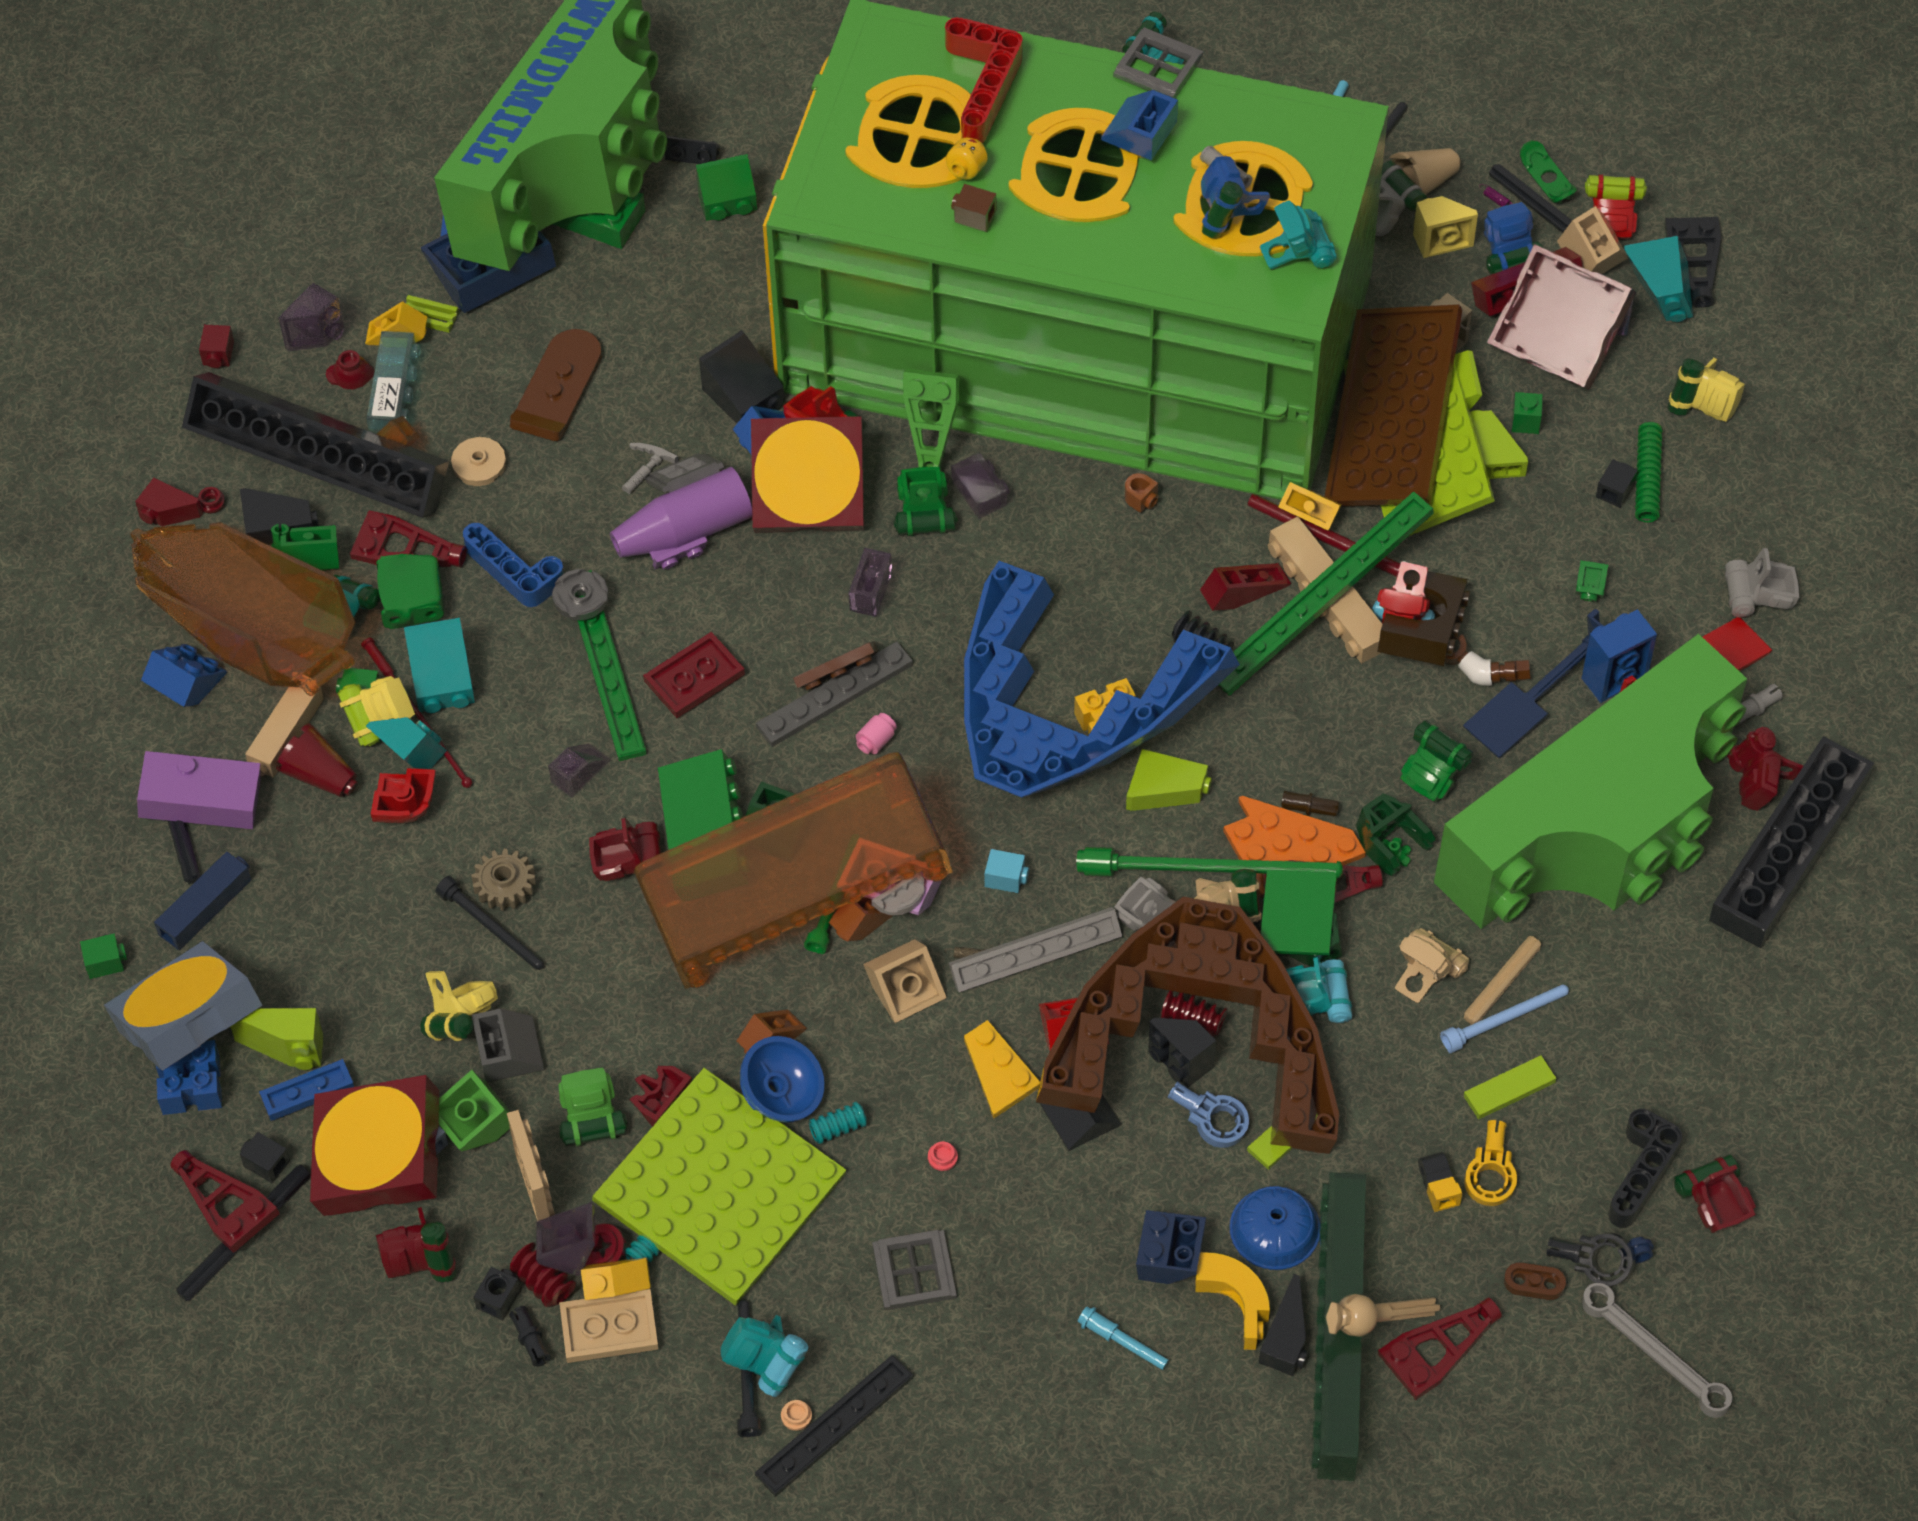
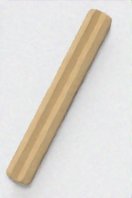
(1502, 980)

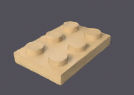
(608, 1326)

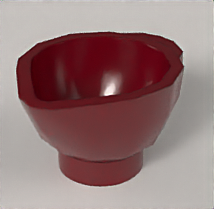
(350, 371)

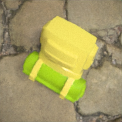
(381, 702)

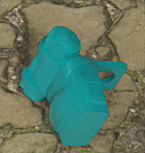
(1303, 235)

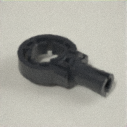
(1576, 1251)

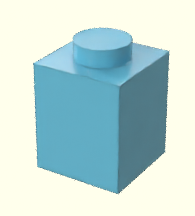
(1005, 871)

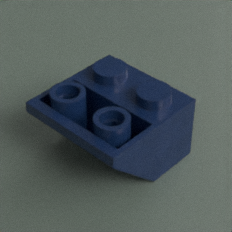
(1169, 1247)

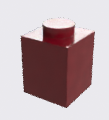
(216, 345)

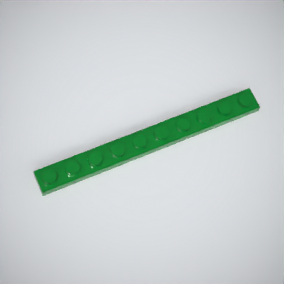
(1327, 589)

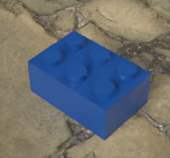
(1617, 653)

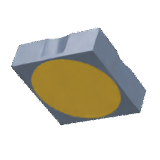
(183, 1005)

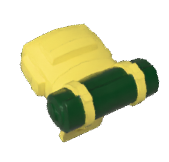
(1705, 390)
(455, 1007)

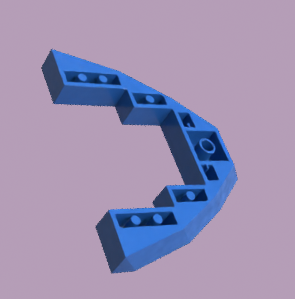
(1034, 754)

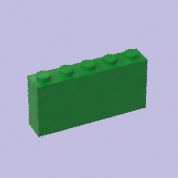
(698, 796)

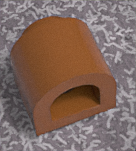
(1141, 492)

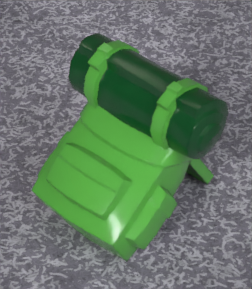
(589, 1108)

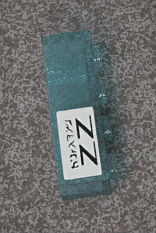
(392, 379)

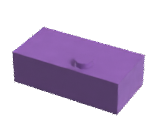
(198, 790)

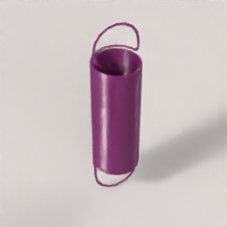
(1496, 196)

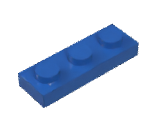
(300, 1091)

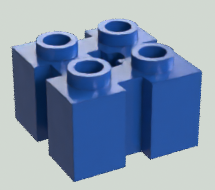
(191, 1081)

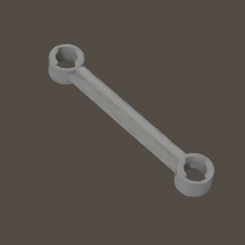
(1656, 1350)

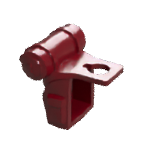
(1760, 768)
(620, 851)

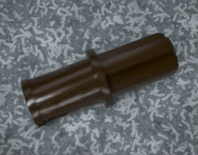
(1308, 804)

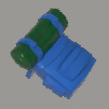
(1226, 196)
(1509, 236)

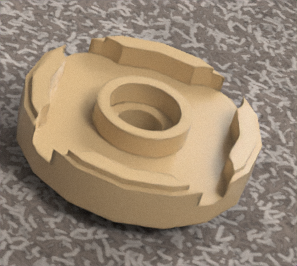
(480, 471)

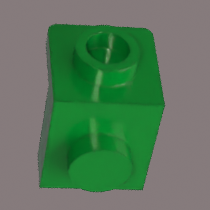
(1591, 580)

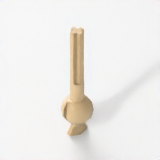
(1358, 1314)

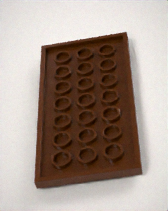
(1393, 404)

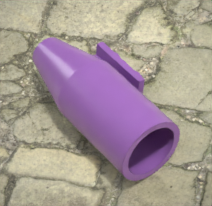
(682, 519)

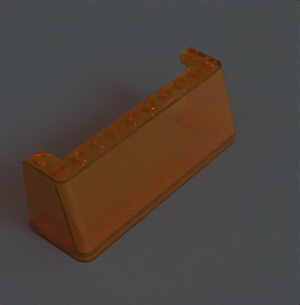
(790, 864)

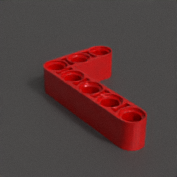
(1003, 56)

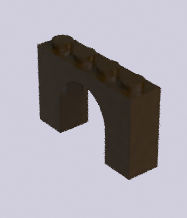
(1428, 639)

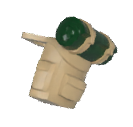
(1239, 891)

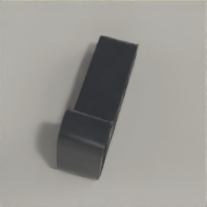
(1641, 1173)

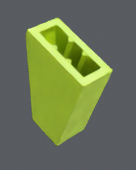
(1499, 450)
(1166, 782)

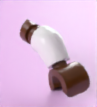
(1485, 672)

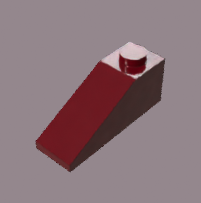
(1240, 585)

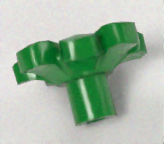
(1399, 852)

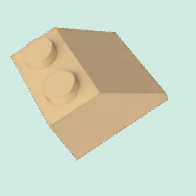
(905, 980)

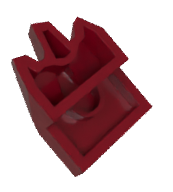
(659, 1092)

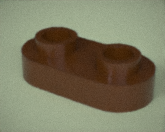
(1534, 1277)

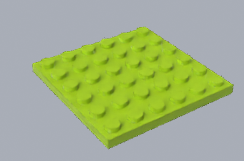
(719, 1186)

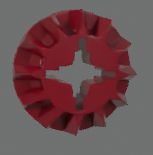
(611, 1236)

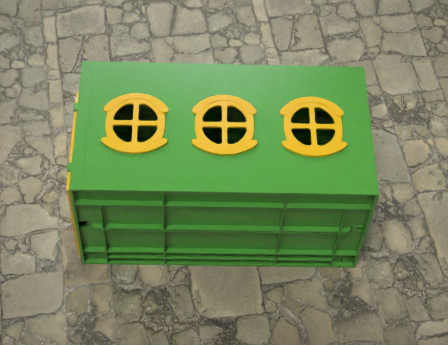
(1094, 296)

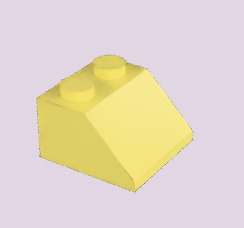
(1443, 226)

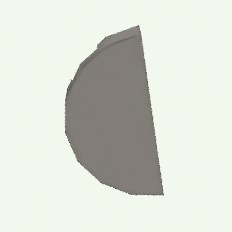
(901, 897)

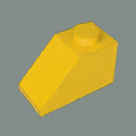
(397, 319)
(1310, 506)
(615, 1278)

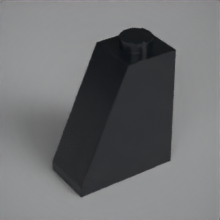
(266, 509)

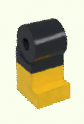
(1439, 1181)

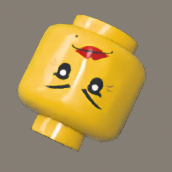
(966, 158)

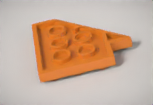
(1285, 835)

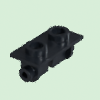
(691, 150)

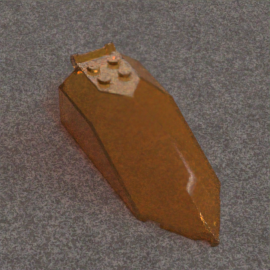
(247, 602)

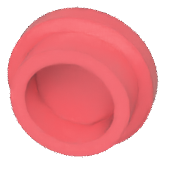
(942, 1156)

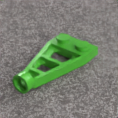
(936, 388)

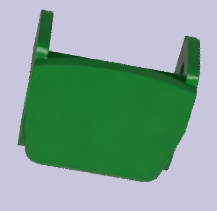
(409, 590)

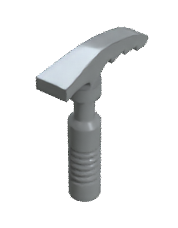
(659, 455)

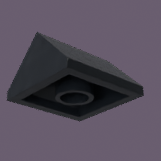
(1079, 1126)

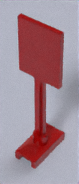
(1735, 643)

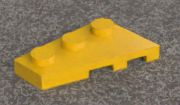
(999, 1069)

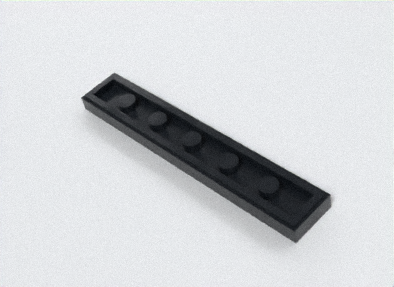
(833, 1425)

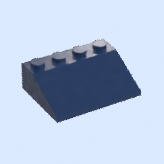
(474, 283)

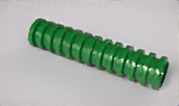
(1648, 472)

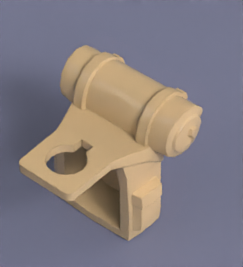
(1430, 958)

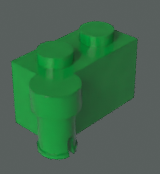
(309, 544)

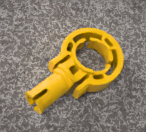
(1493, 1149)

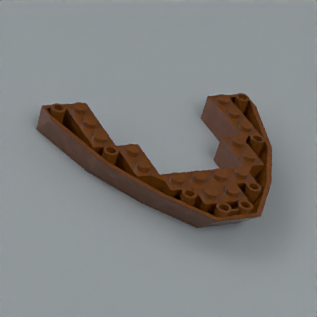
(1210, 954)

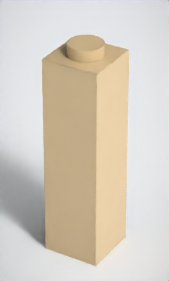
(285, 721)

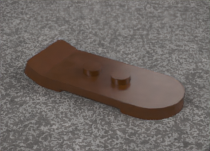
(557, 385)

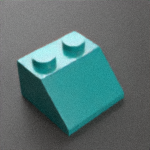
(411, 741)

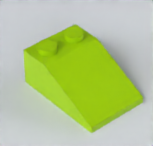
(284, 1035)

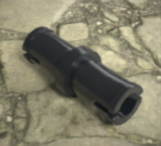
(530, 1336)

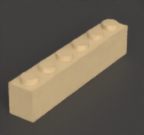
(1349, 614)

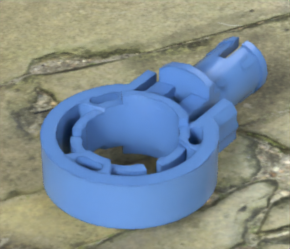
(1204, 1106)

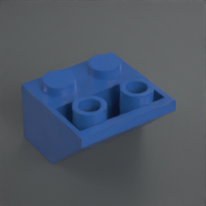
(1143, 123)
(182, 674)

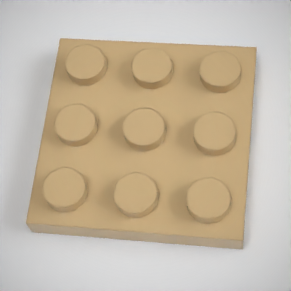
(530, 1166)

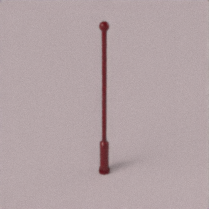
(369, 645)

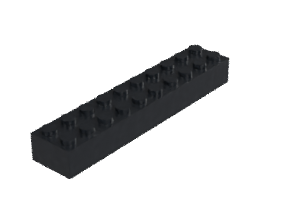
(315, 444)

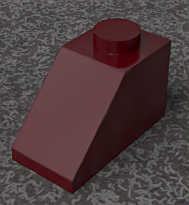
(166, 504)

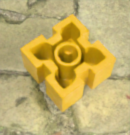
(1090, 705)

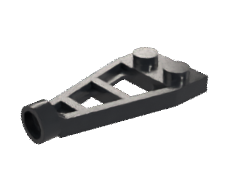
(1698, 231)

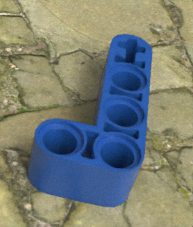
(507, 562)

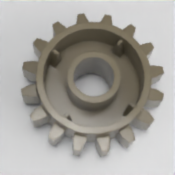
(503, 893)

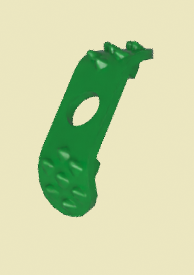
(1539, 162)

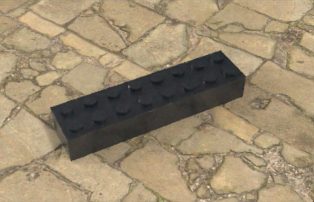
(1791, 842)

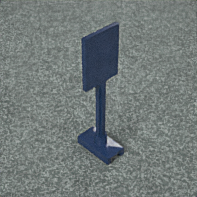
(1514, 713)

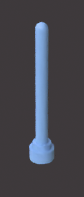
(1455, 1038)

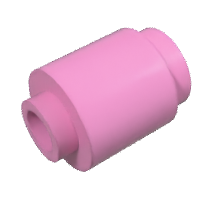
(875, 733)

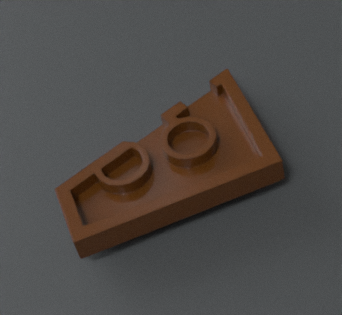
(836, 666)

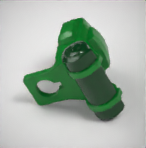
(923, 502)
(1435, 762)

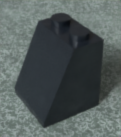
(739, 378)

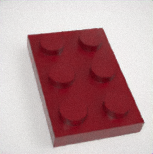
(694, 674)

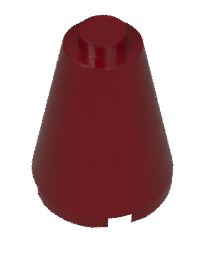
(317, 763)

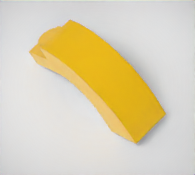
(1234, 1279)

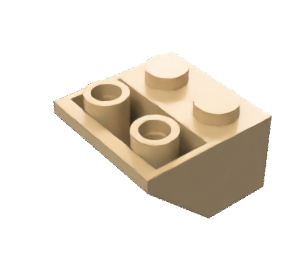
(1593, 241)

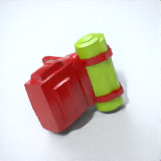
(1616, 200)

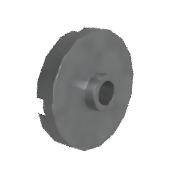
(576, 584)

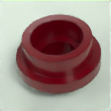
(211, 493)

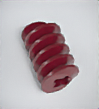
(1187, 1010)
(541, 1279)

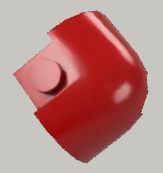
(403, 796)

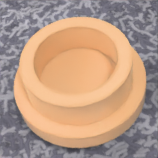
(796, 1415)

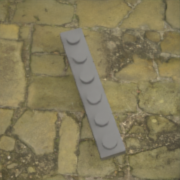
(1035, 949)

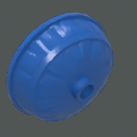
(792, 1073)
(1270, 1241)

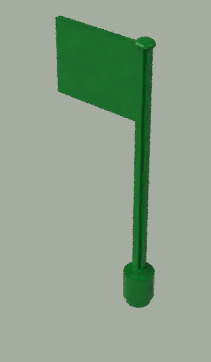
(1296, 897)

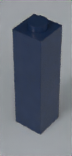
(203, 900)

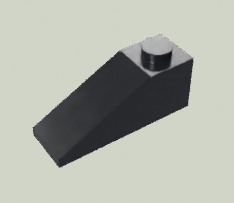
(1286, 1337)

